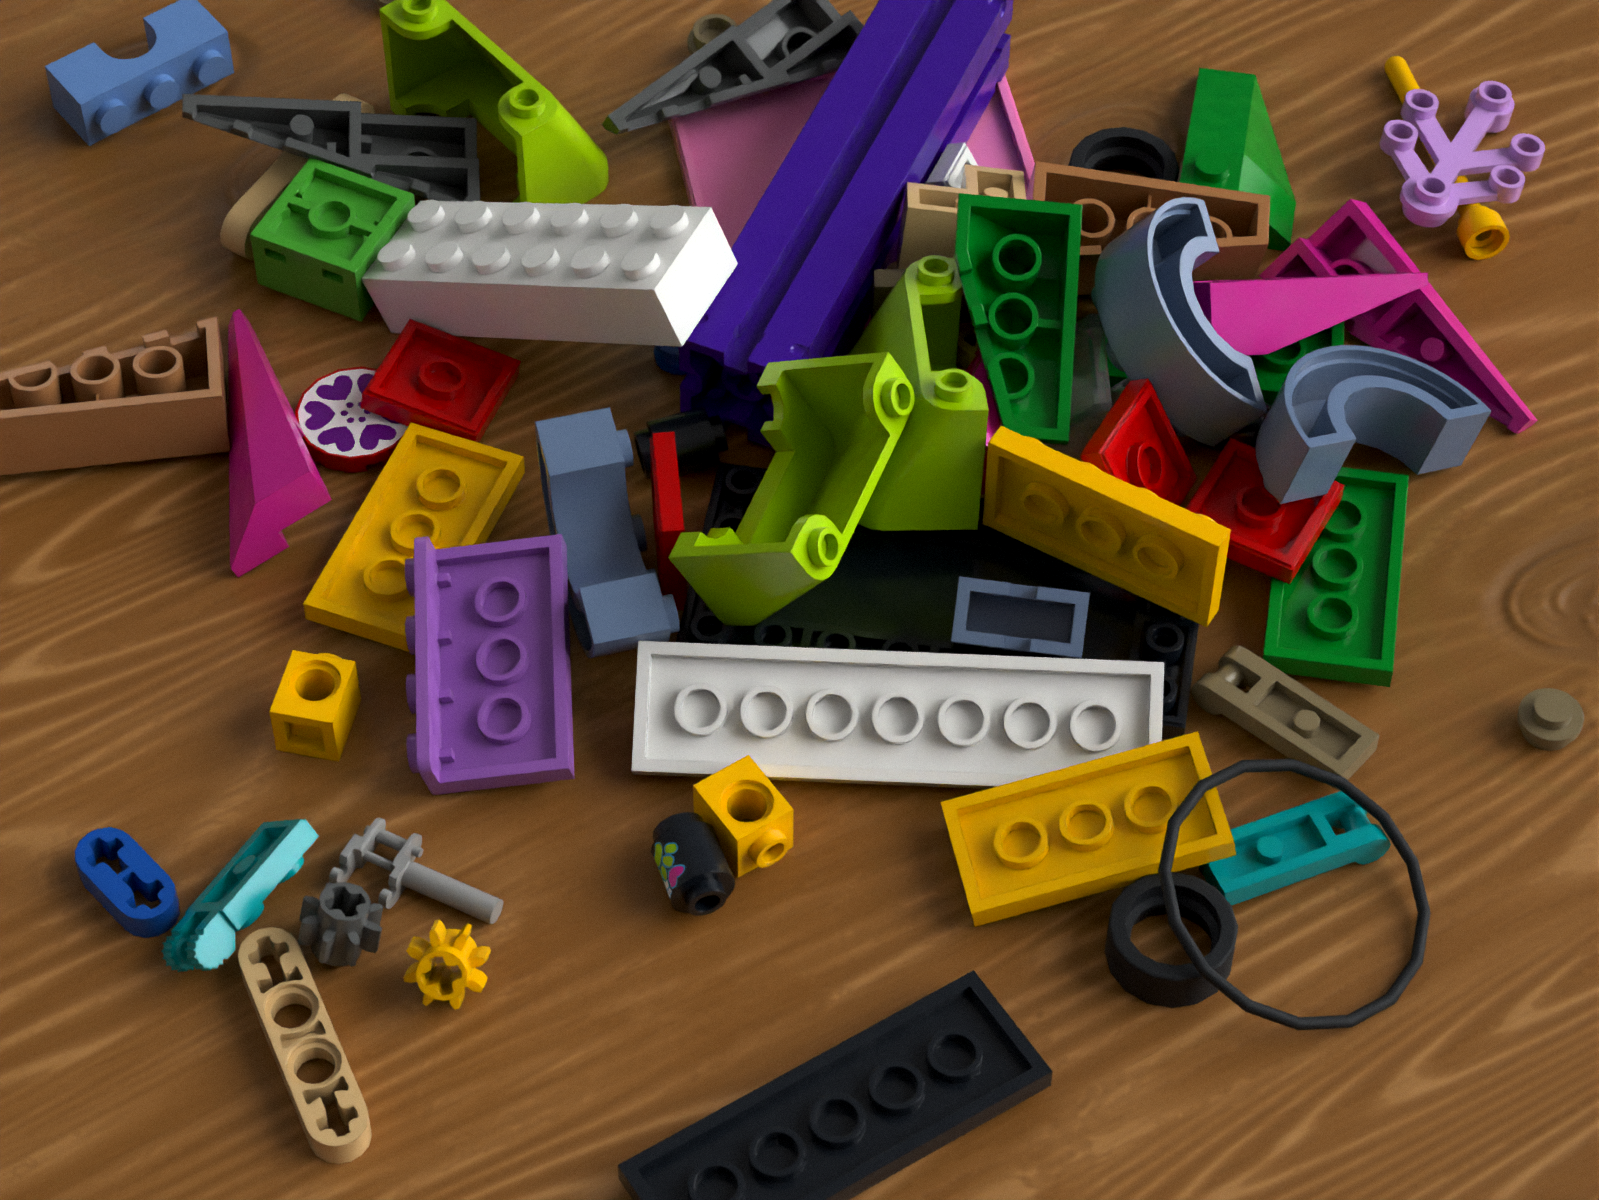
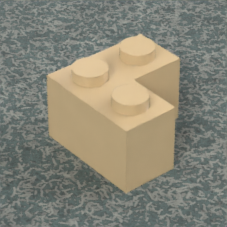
(931, 210)

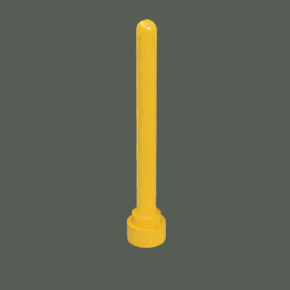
(1479, 228)

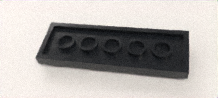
(854, 1108)

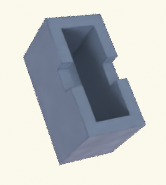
(1020, 618)

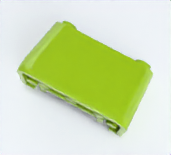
(454, 70)
(831, 444)
(939, 457)

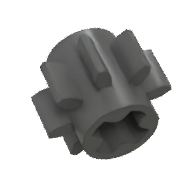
(340, 924)

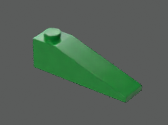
(1022, 298)

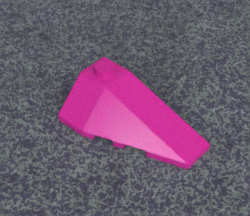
(1276, 312)

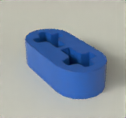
(137, 873)

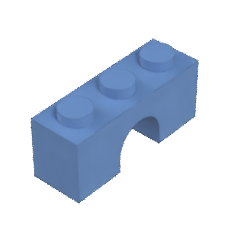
(108, 94)

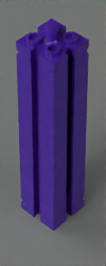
(838, 199)

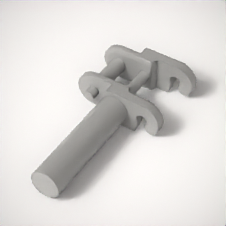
(411, 874)

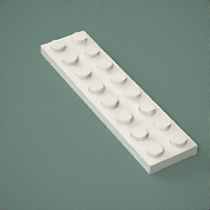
(885, 713)

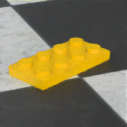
(427, 488)
(1105, 526)
(1083, 829)

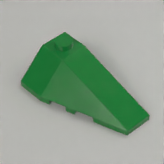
(1236, 147)

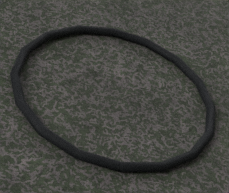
(1220, 982)

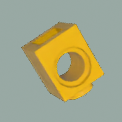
(315, 705)
(741, 794)

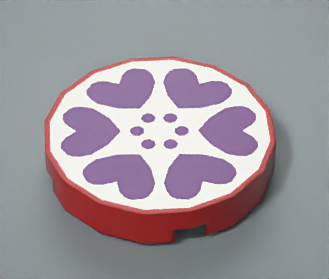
(338, 429)

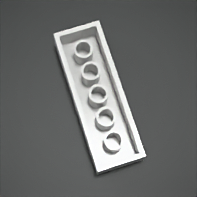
(553, 271)

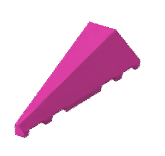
(1410, 325)
(269, 464)

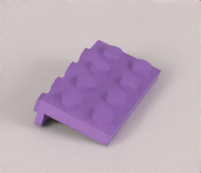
(490, 664)

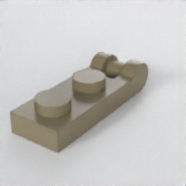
(1285, 713)

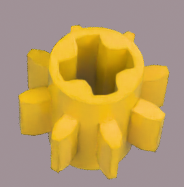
(438, 980)

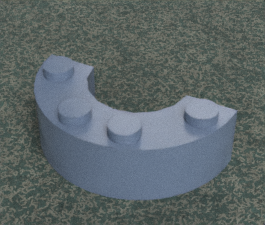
(1161, 331)
(1366, 399)
(587, 502)

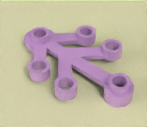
(1434, 197)

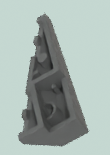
(765, 52)
(410, 152)

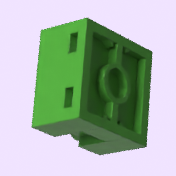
(327, 236)

